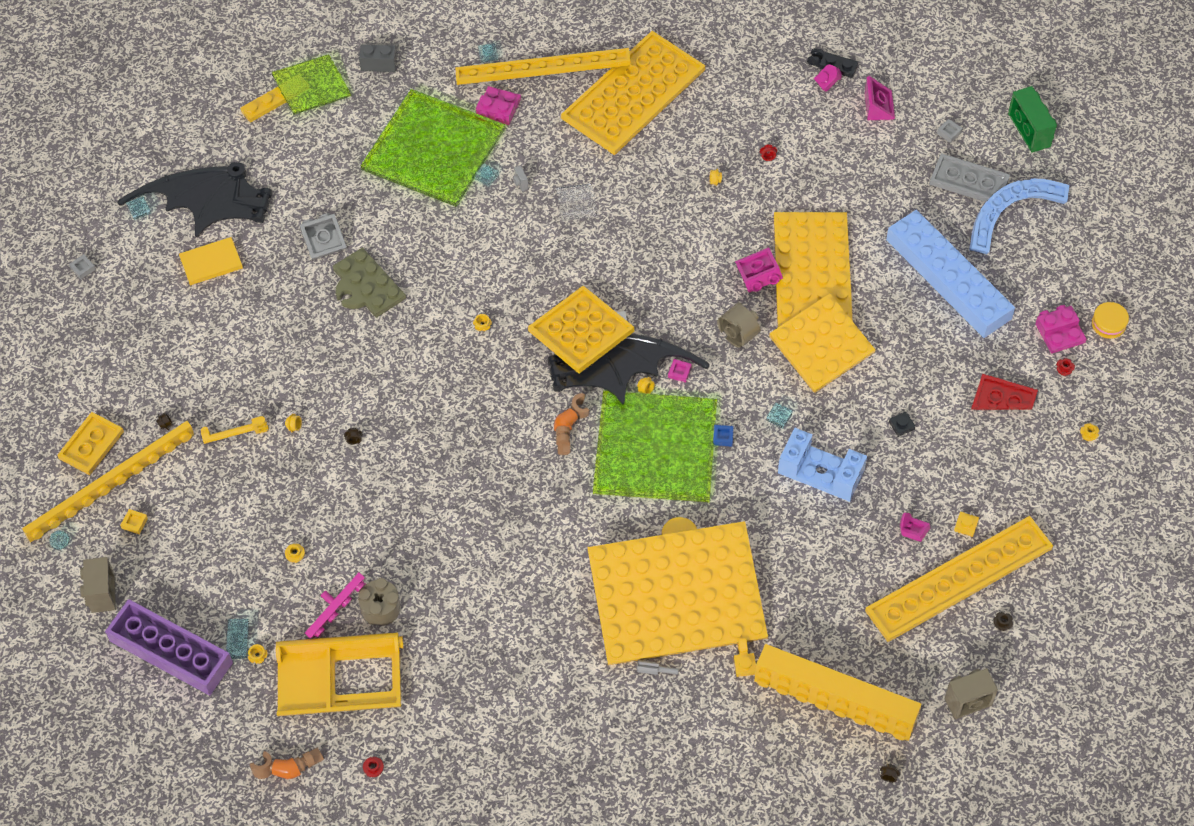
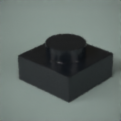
(902, 424)

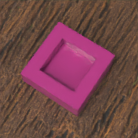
(679, 370)

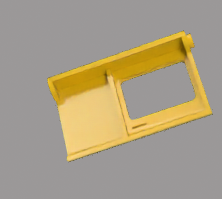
(308, 673)

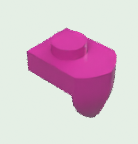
(828, 77)
(913, 528)

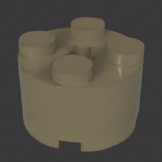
(739, 325)
(379, 602)

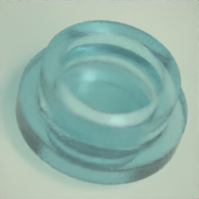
(59, 540)

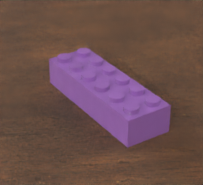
(169, 647)

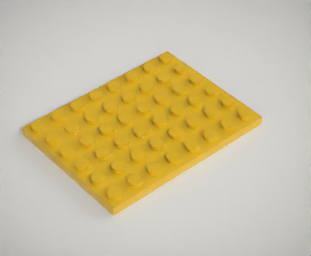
(677, 593)

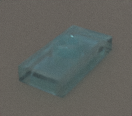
(237, 638)

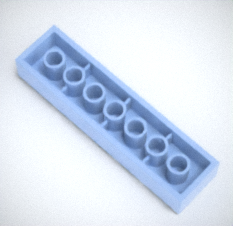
(950, 273)

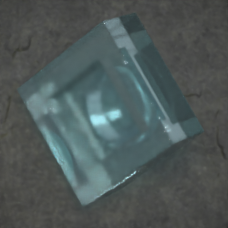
(488, 53)
(486, 175)
(138, 208)
(779, 415)

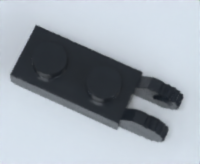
(846, 65)

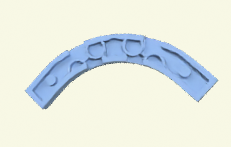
(1006, 196)

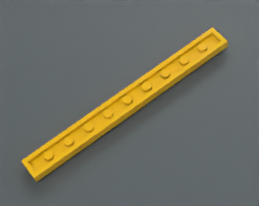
(542, 66)
(108, 481)

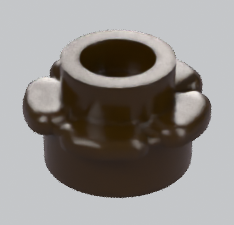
(164, 421)
(353, 436)
(1003, 626)
(889, 773)

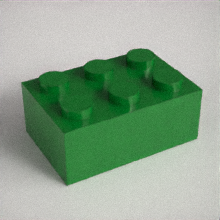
(1032, 119)

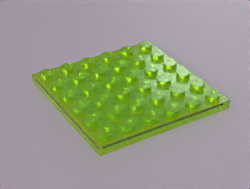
(433, 147)
(655, 447)

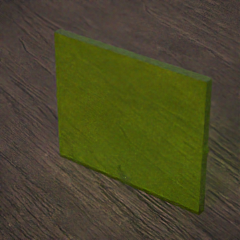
(311, 84)

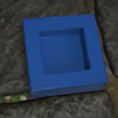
(723, 435)

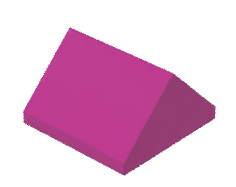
(878, 101)

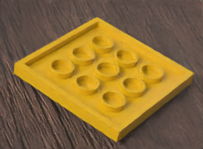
(581, 329)
(822, 343)

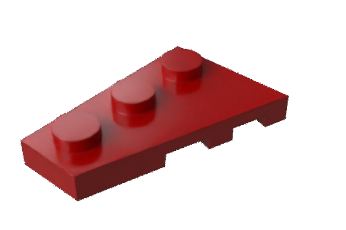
(1002, 395)

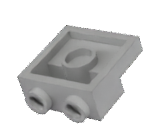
(322, 236)

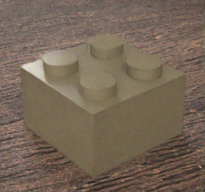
(98, 585)
(970, 693)

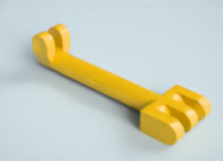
(258, 425)

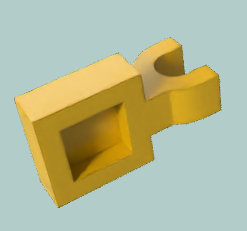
(744, 662)

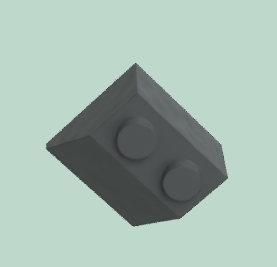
(378, 57)

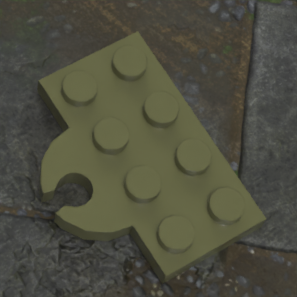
(366, 284)

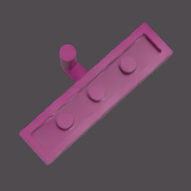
(336, 604)

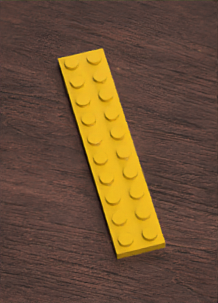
(958, 578)

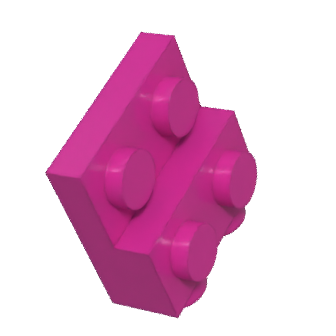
(498, 105)
(759, 270)
(1060, 328)

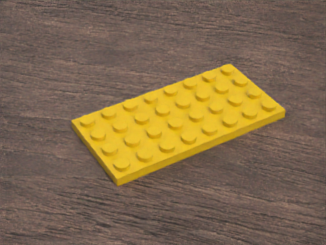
(633, 94)
(812, 261)

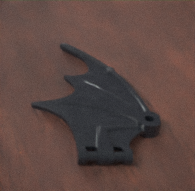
(209, 194)
(617, 366)

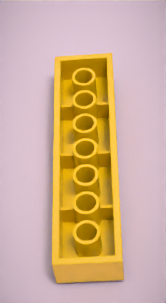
(837, 692)

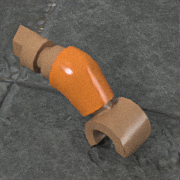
(565, 420)
(286, 768)

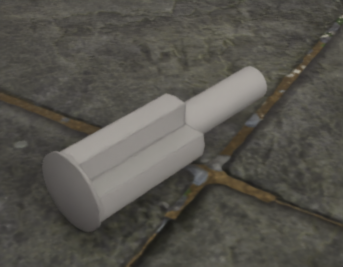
(653, 668)

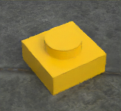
(134, 521)
(966, 524)

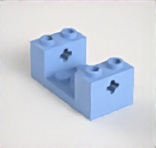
(801, 460)

